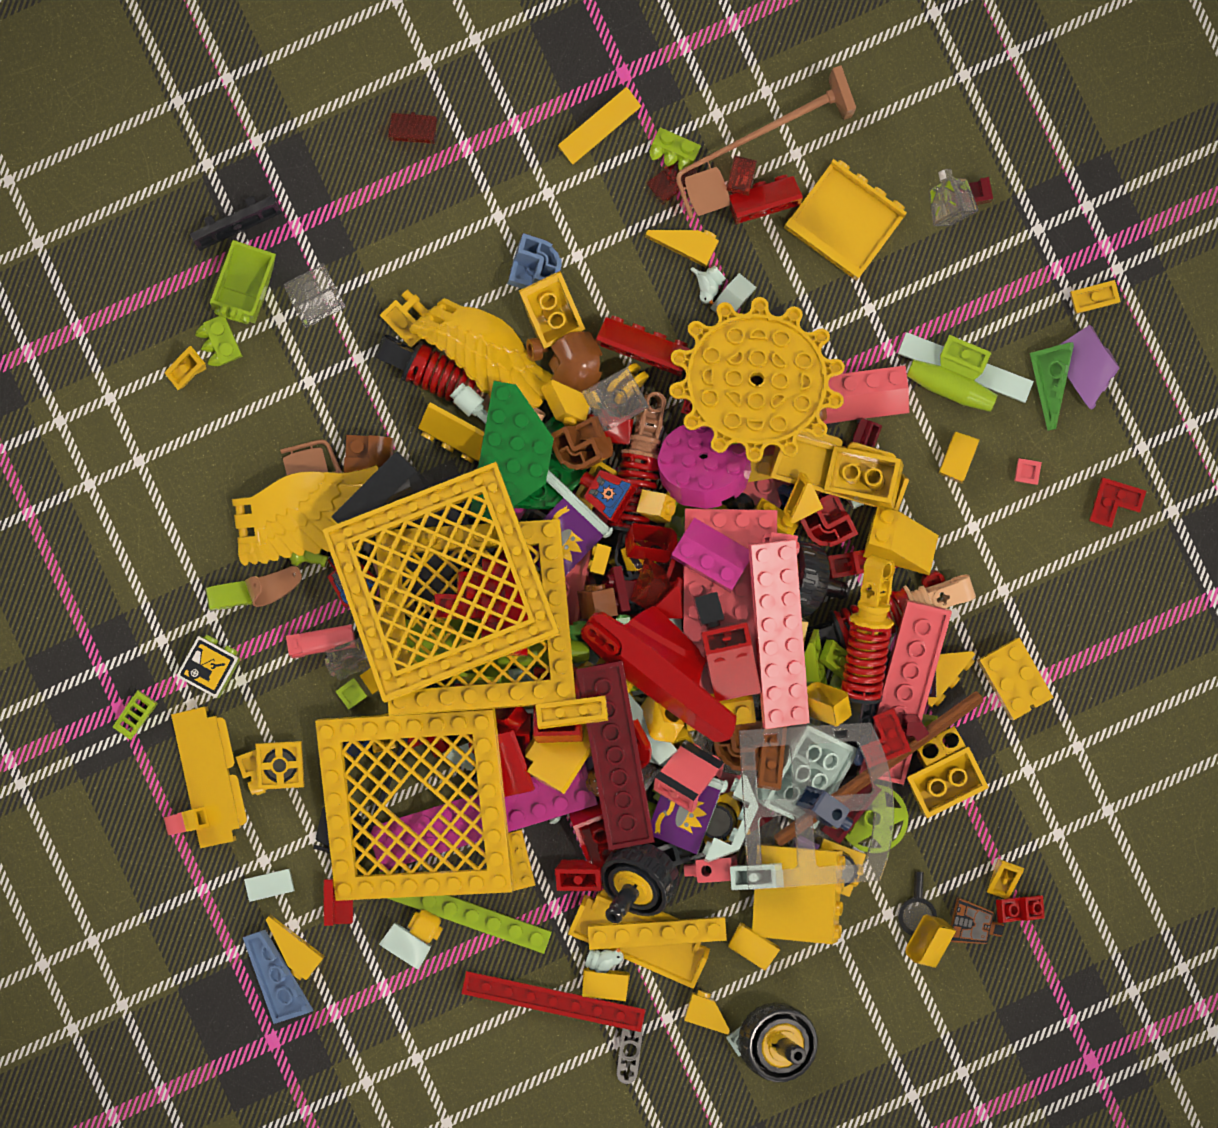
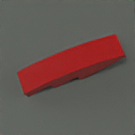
(847, 564)

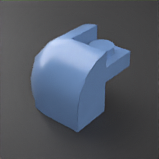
(533, 262)

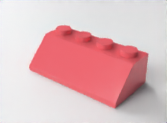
(870, 394)

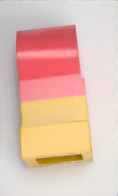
(186, 821)

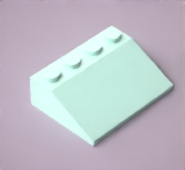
(827, 769)

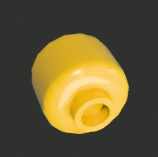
(425, 926)

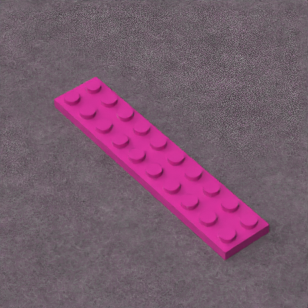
(521, 811)

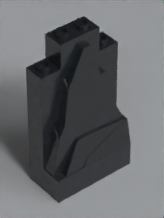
(391, 483)

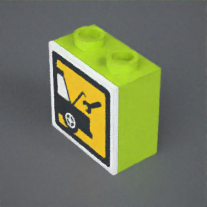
(209, 666)

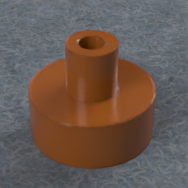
(535, 349)

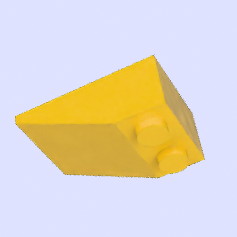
(551, 309)
(864, 476)
(901, 541)

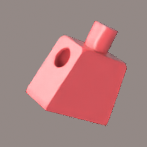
(719, 867)

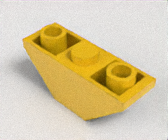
(947, 673)

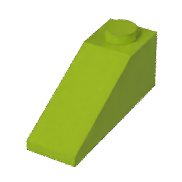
(814, 668)

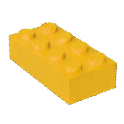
(599, 563)
(520, 861)

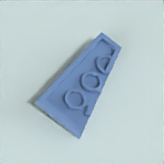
(276, 981)

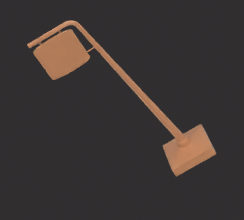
(708, 188)
(314, 460)

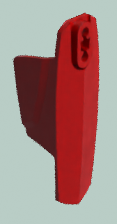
(663, 666)

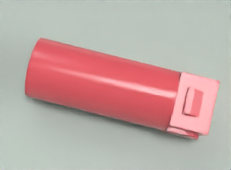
(319, 640)

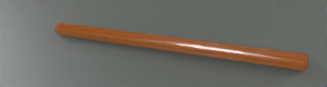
(863, 778)

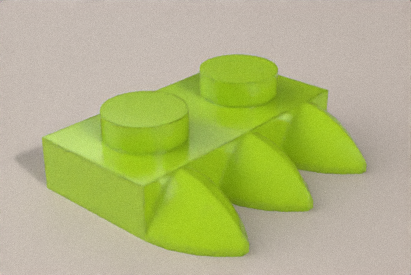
(674, 149)
(221, 341)

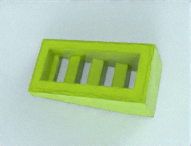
(139, 695)

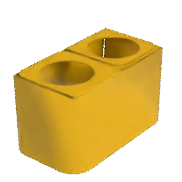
(958, 457)
(826, 701)
(660, 722)
(943, 750)
(923, 947)
(754, 948)
(607, 985)

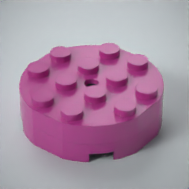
(697, 473)

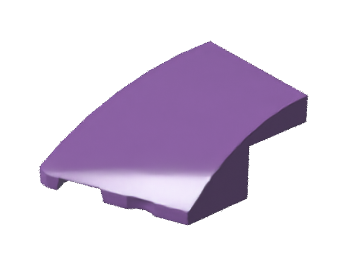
(1090, 365)

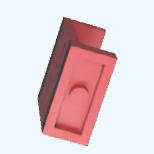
(687, 775)

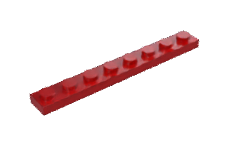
(553, 1001)

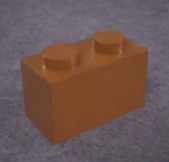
(596, 599)

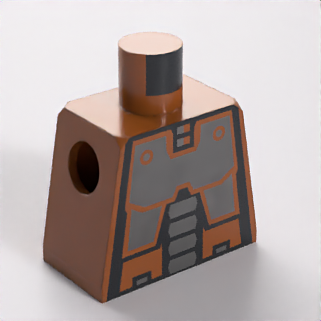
(973, 923)

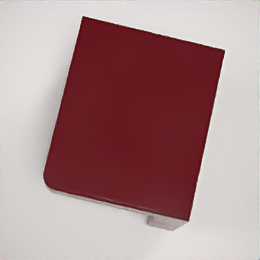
(982, 191)

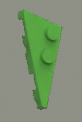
(1051, 373)

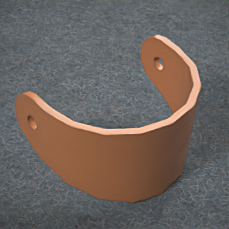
(272, 586)

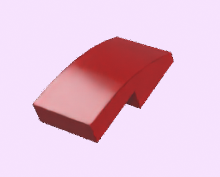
(1020, 909)

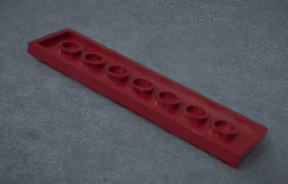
(616, 758)

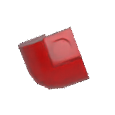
(829, 525)

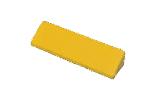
(599, 126)

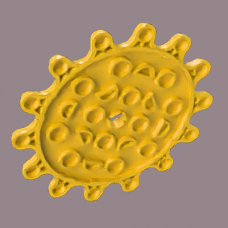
(762, 346)

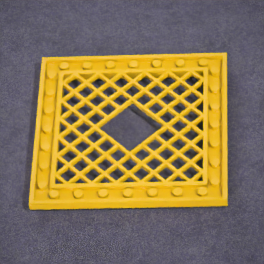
(341, 540)
(490, 695)
(492, 809)

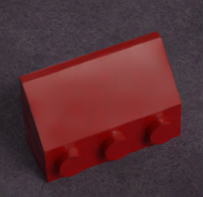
(765, 199)
(514, 768)

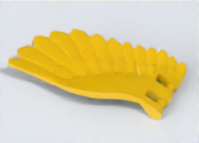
(483, 348)
(293, 514)

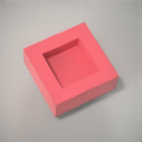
(1027, 471)

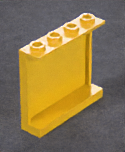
(845, 219)
(799, 911)

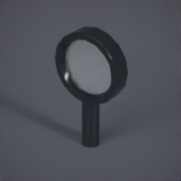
(915, 908)

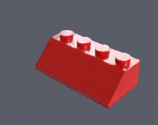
(639, 345)
(499, 606)

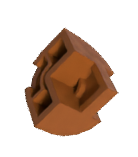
(576, 360)
(582, 444)
(366, 452)
(730, 750)

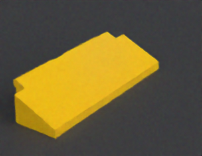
(814, 461)
(560, 762)
(206, 764)
(675, 961)

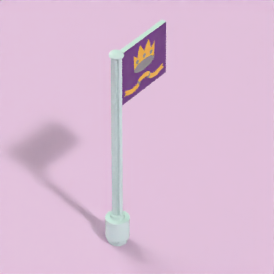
(578, 523)
(679, 825)

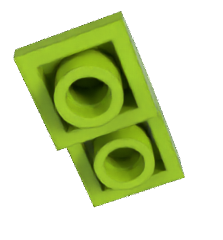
(228, 595)

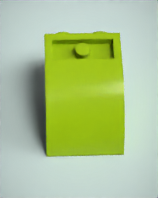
(242, 283)

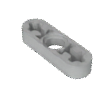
(633, 1067)

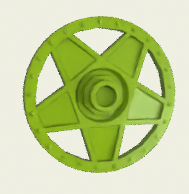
(864, 825)

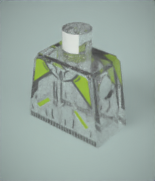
(951, 200)

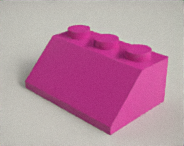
(711, 555)

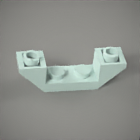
(718, 848)

